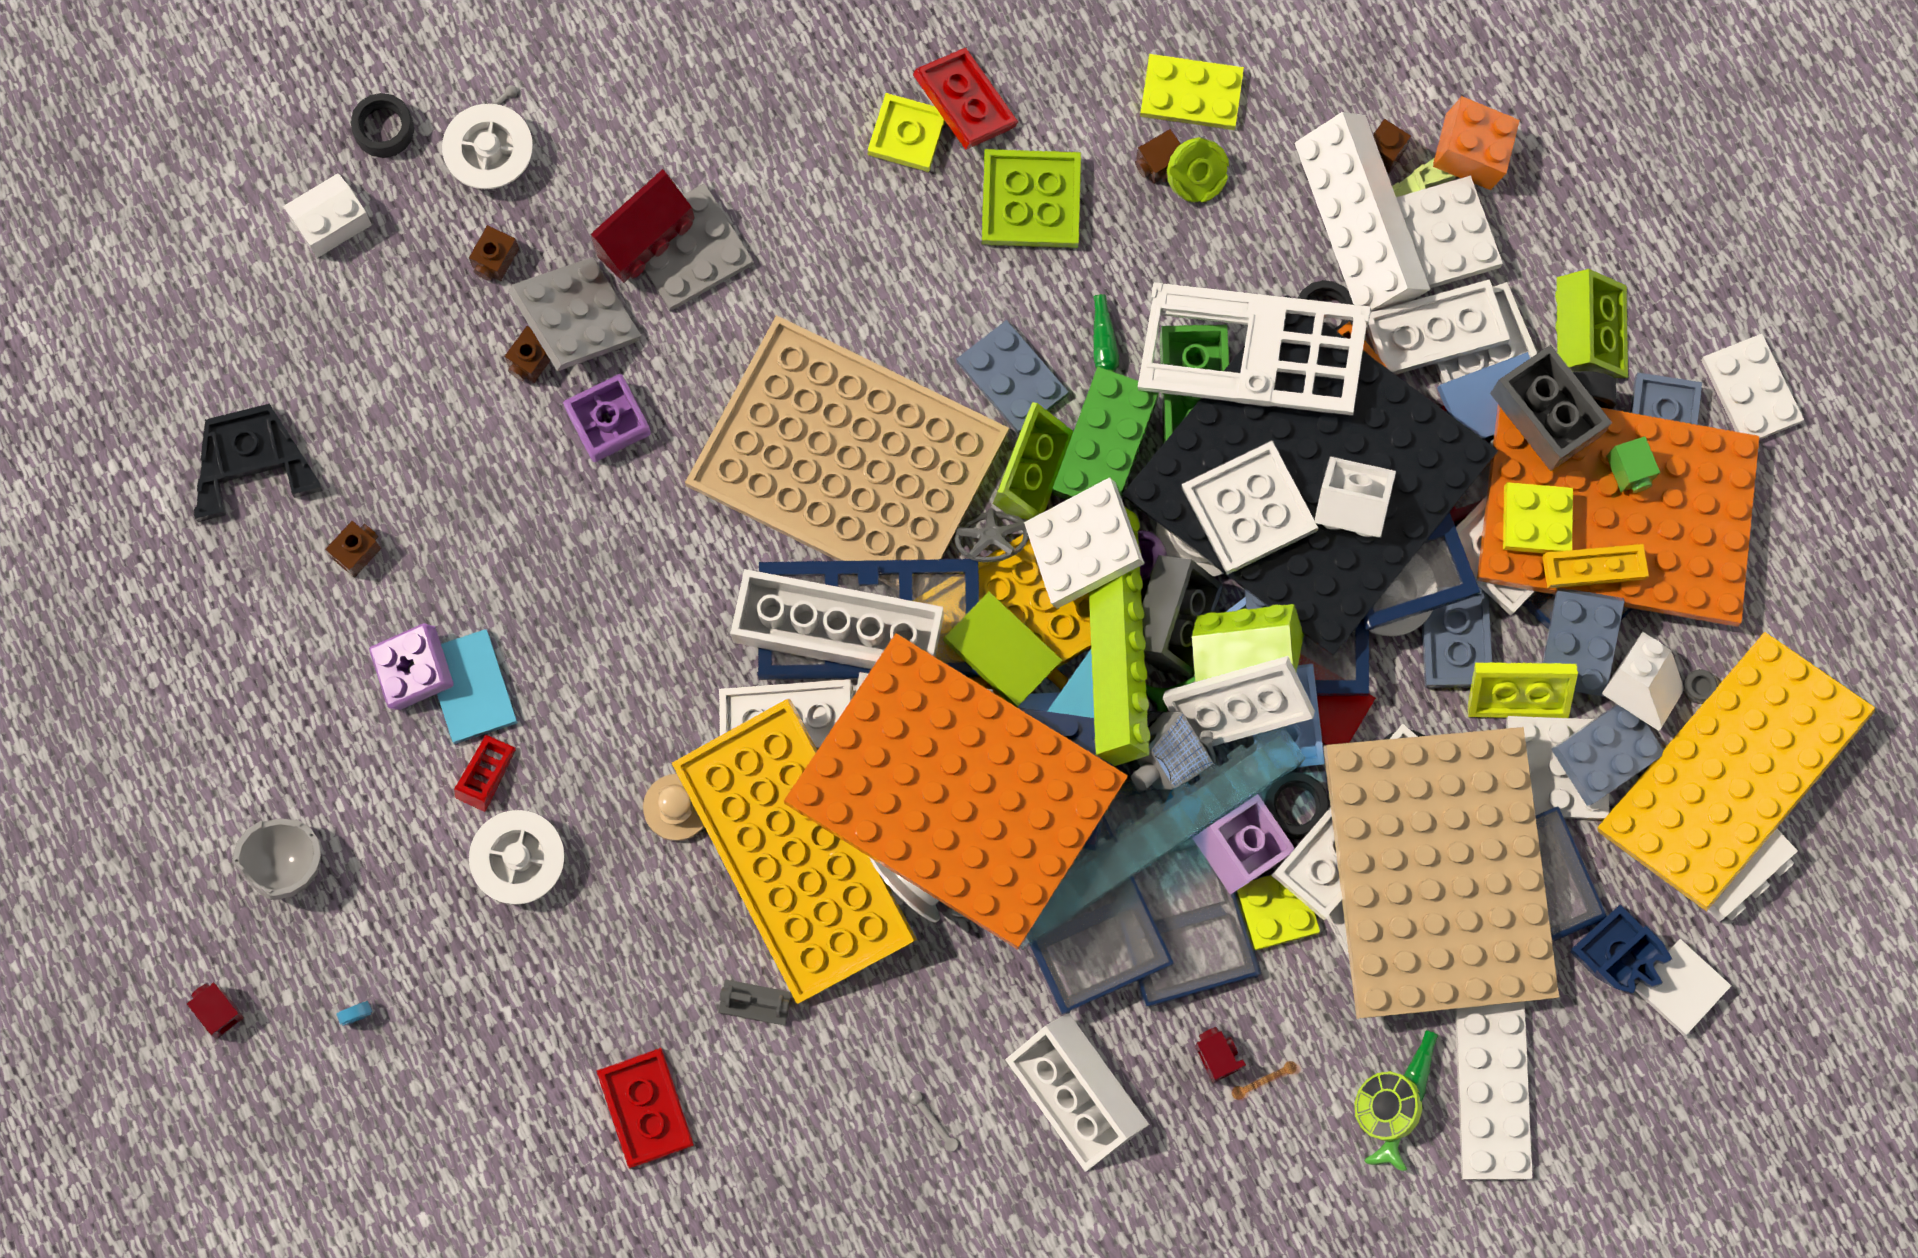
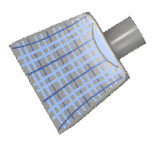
(1173, 754)

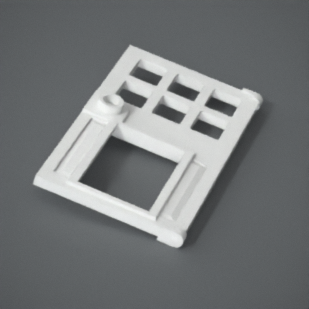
(1260, 362)

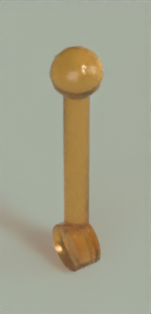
(1239, 1092)

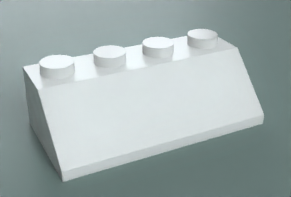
(1076, 1091)

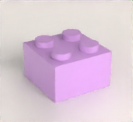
(1244, 844)

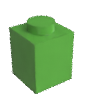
(1633, 465)

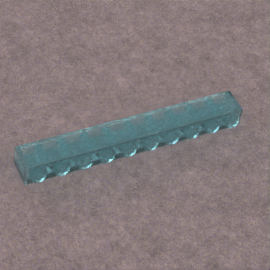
(1169, 826)

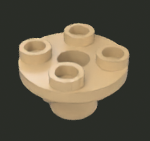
(670, 810)

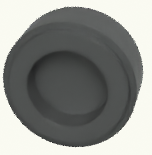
(1699, 685)

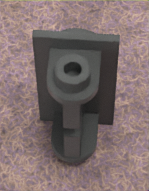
(754, 1002)

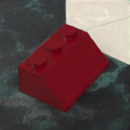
(643, 227)

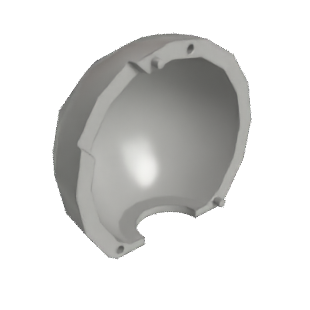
(278, 857)

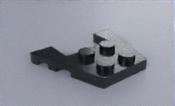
(244, 446)

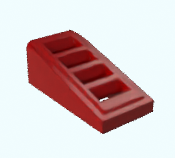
(482, 800)

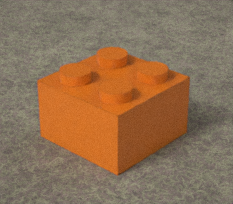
(1476, 143)

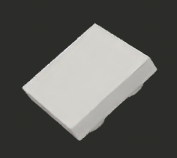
(1687, 988)

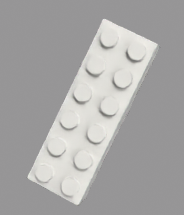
(1361, 213)
(828, 620)

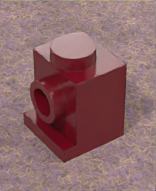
(1218, 1054)

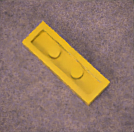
(1595, 566)

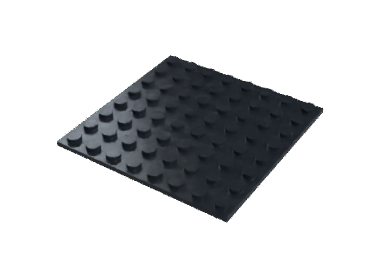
(1332, 572)

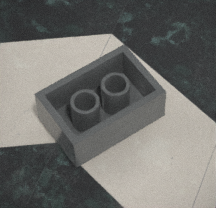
(1550, 407)
(1171, 604)

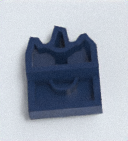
(1621, 952)

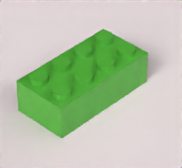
(1194, 348)
(1106, 434)

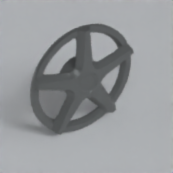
(992, 536)

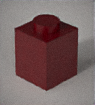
(214, 1009)

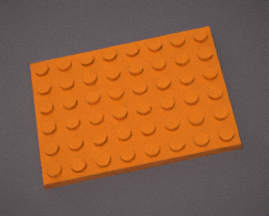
(1689, 519)
(956, 790)

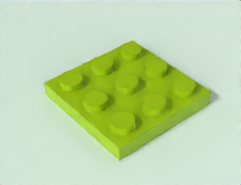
(1031, 198)

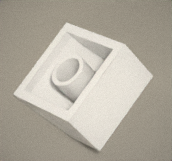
(328, 215)
(1354, 497)
(1646, 682)

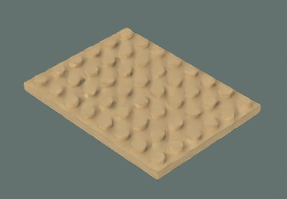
(845, 452)
(1440, 872)

